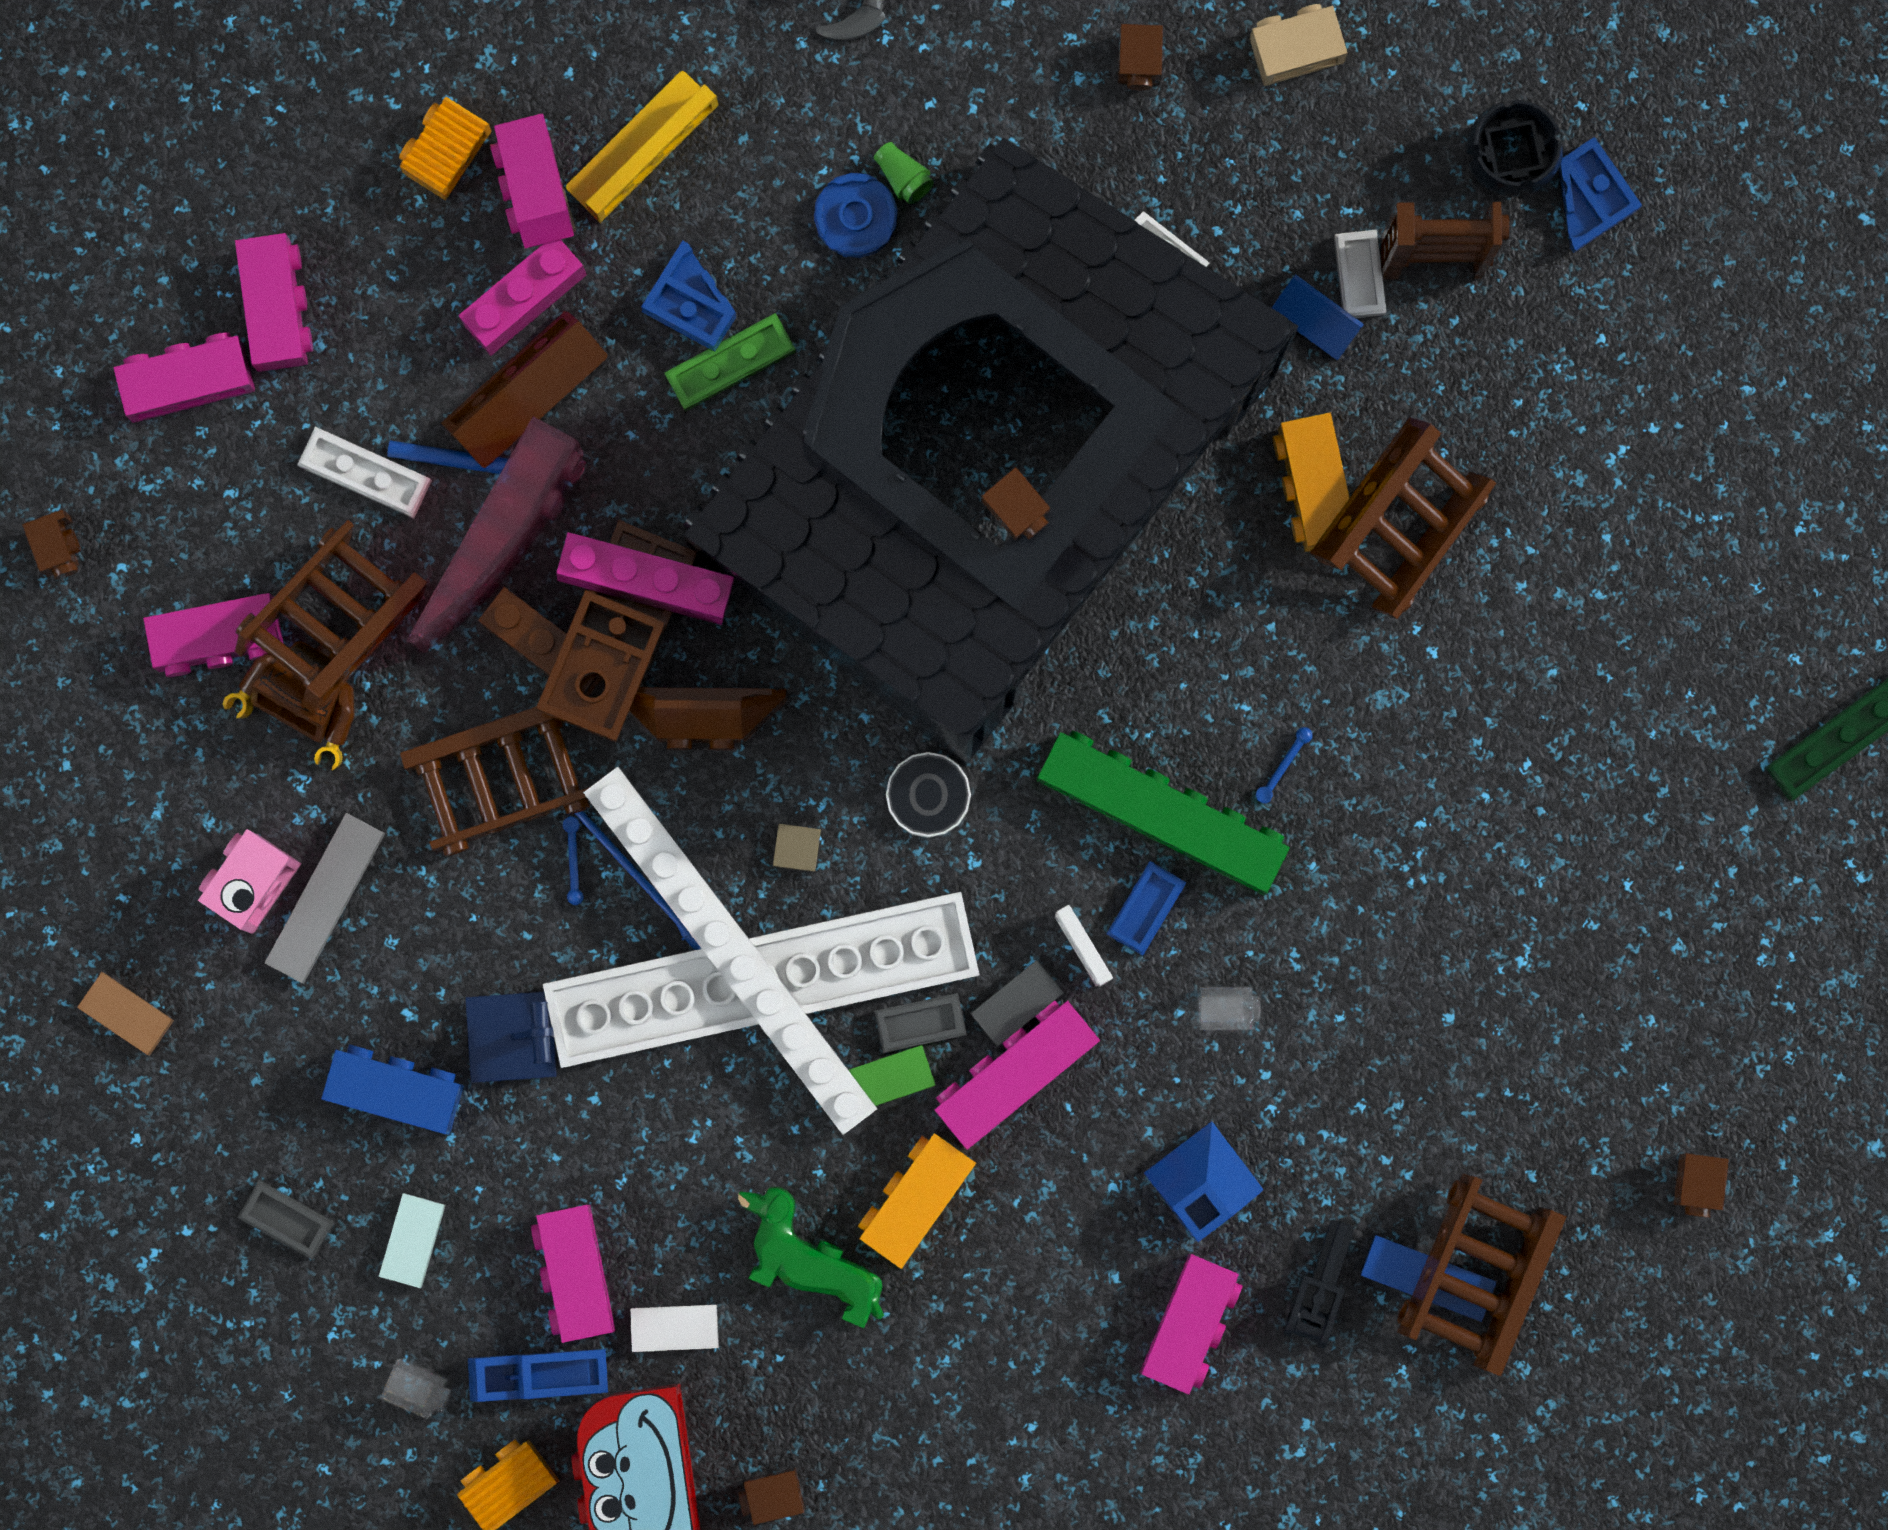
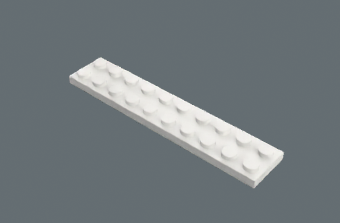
(817, 963)

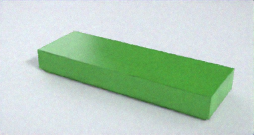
(731, 362)

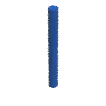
(441, 457)

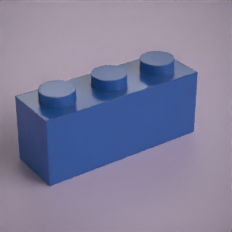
(393, 1089)

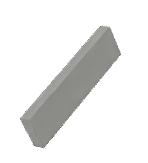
(324, 898)

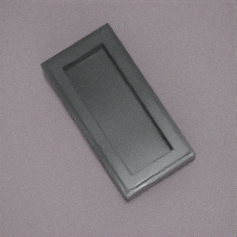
(1017, 1003)
(920, 1023)
(286, 1219)

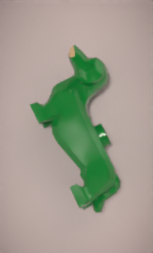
(805, 1265)

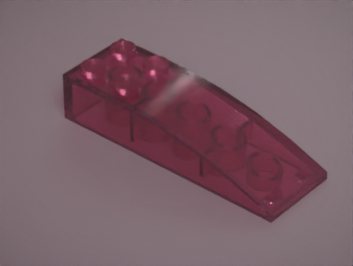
(504, 529)

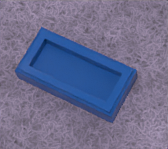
(1317, 317)
(1146, 908)

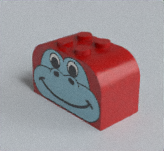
(636, 1463)

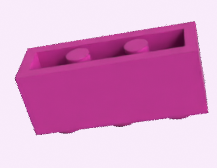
(531, 181)
(522, 295)
(273, 302)
(184, 377)
(203, 635)
(573, 1274)
(1191, 1324)

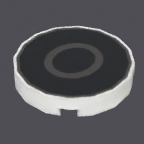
(928, 794)

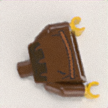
(280, 694)

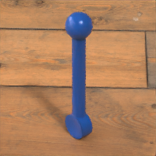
(1264, 794)
(571, 826)

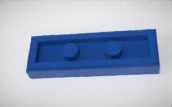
(1402, 1267)

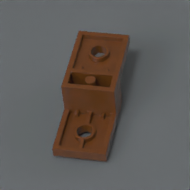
(610, 641)

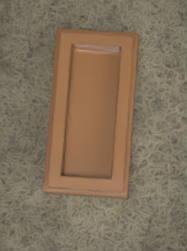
(125, 1013)

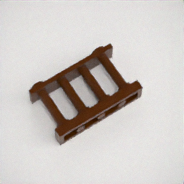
(1441, 240)
(1375, 493)
(345, 653)
(467, 749)
(1506, 1308)

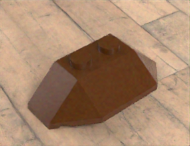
(705, 714)

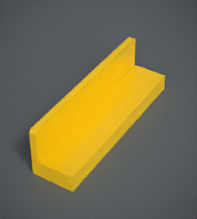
(642, 145)

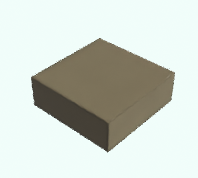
(797, 848)

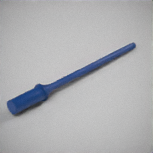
(638, 877)

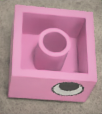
(247, 880)

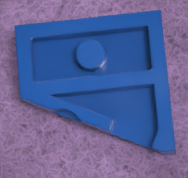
(1593, 194)
(690, 301)

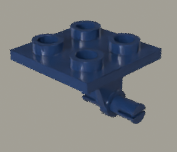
(510, 1037)

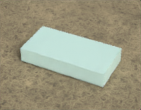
(412, 1240)

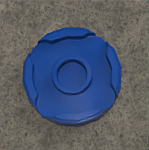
(855, 215)

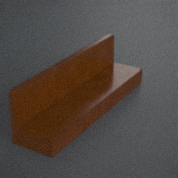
(525, 388)

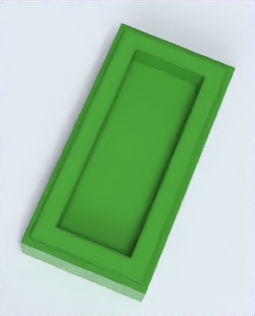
(895, 1076)

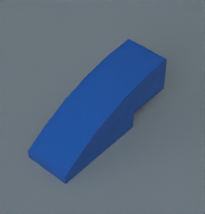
(537, 1375)

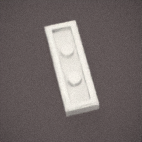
(364, 472)

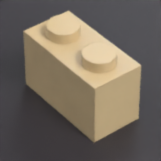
(1297, 44)

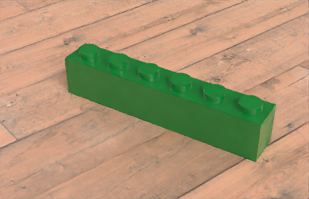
(1163, 813)

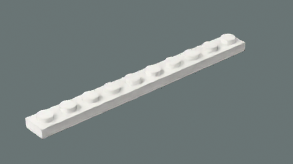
(730, 950)

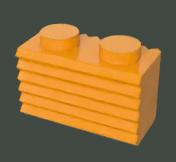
(444, 147)
(507, 1486)

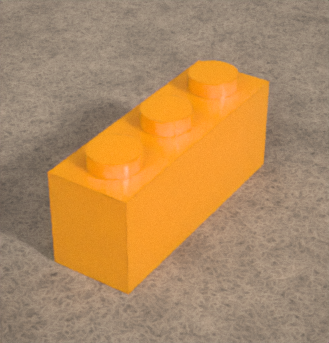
(1314, 475)
(915, 1199)

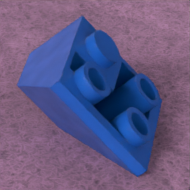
(1204, 1182)

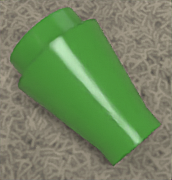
(905, 175)

